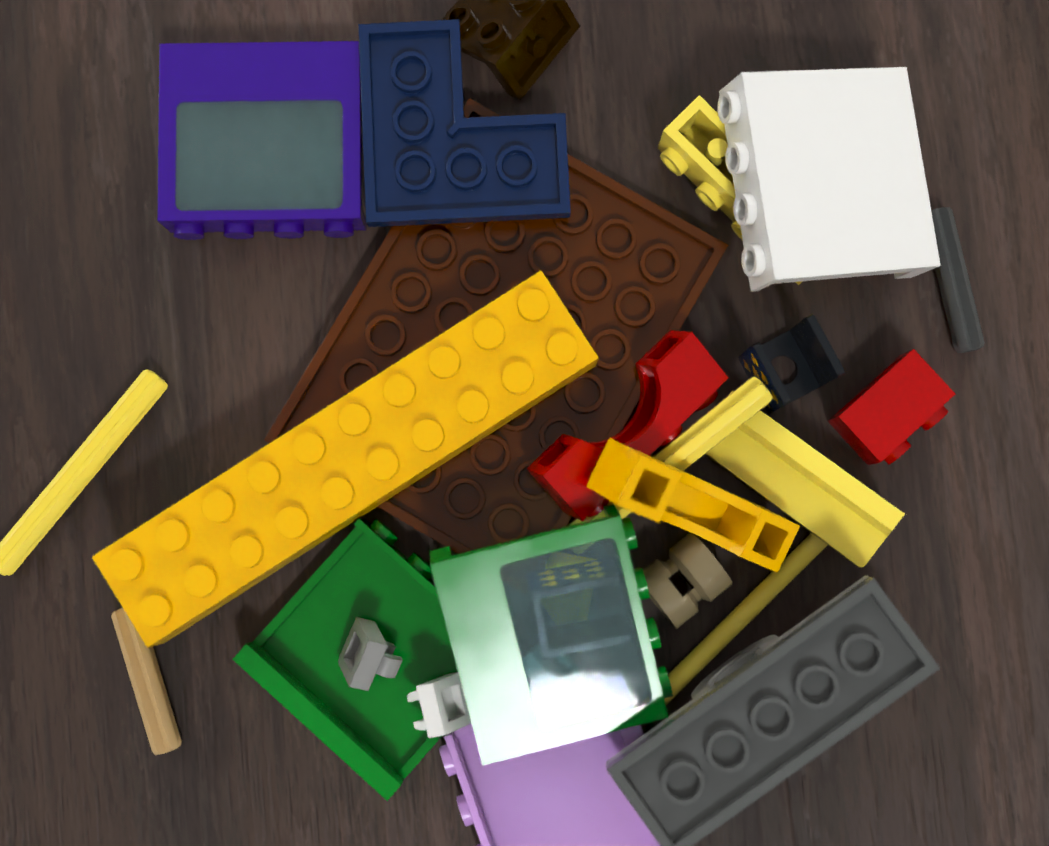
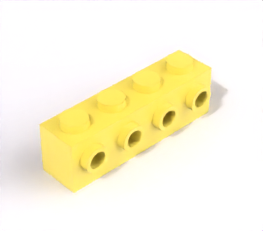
(697, 148)

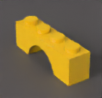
(693, 504)

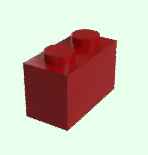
(892, 409)

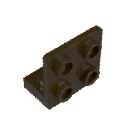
(514, 37)

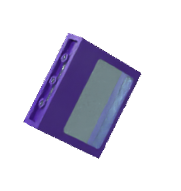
(260, 139)

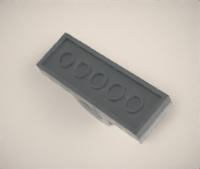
(770, 714)

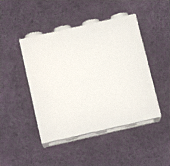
(827, 175)

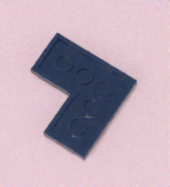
(430, 160)

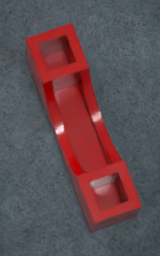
(674, 383)

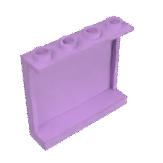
(546, 795)

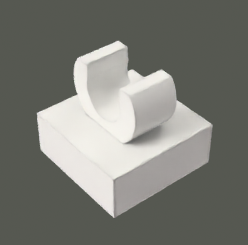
(441, 705)

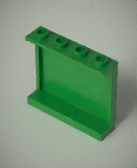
(303, 642)

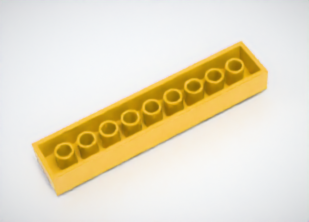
(345, 460)

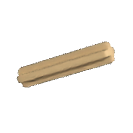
(147, 686)

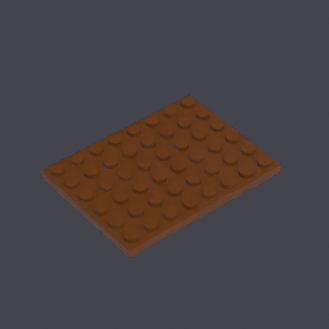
(620, 272)

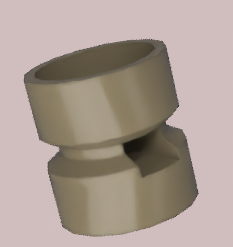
(698, 570)

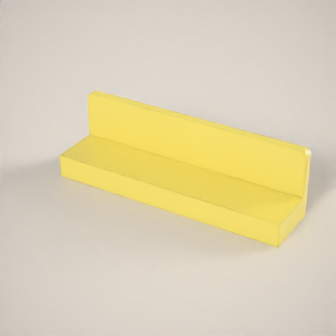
(808, 487)

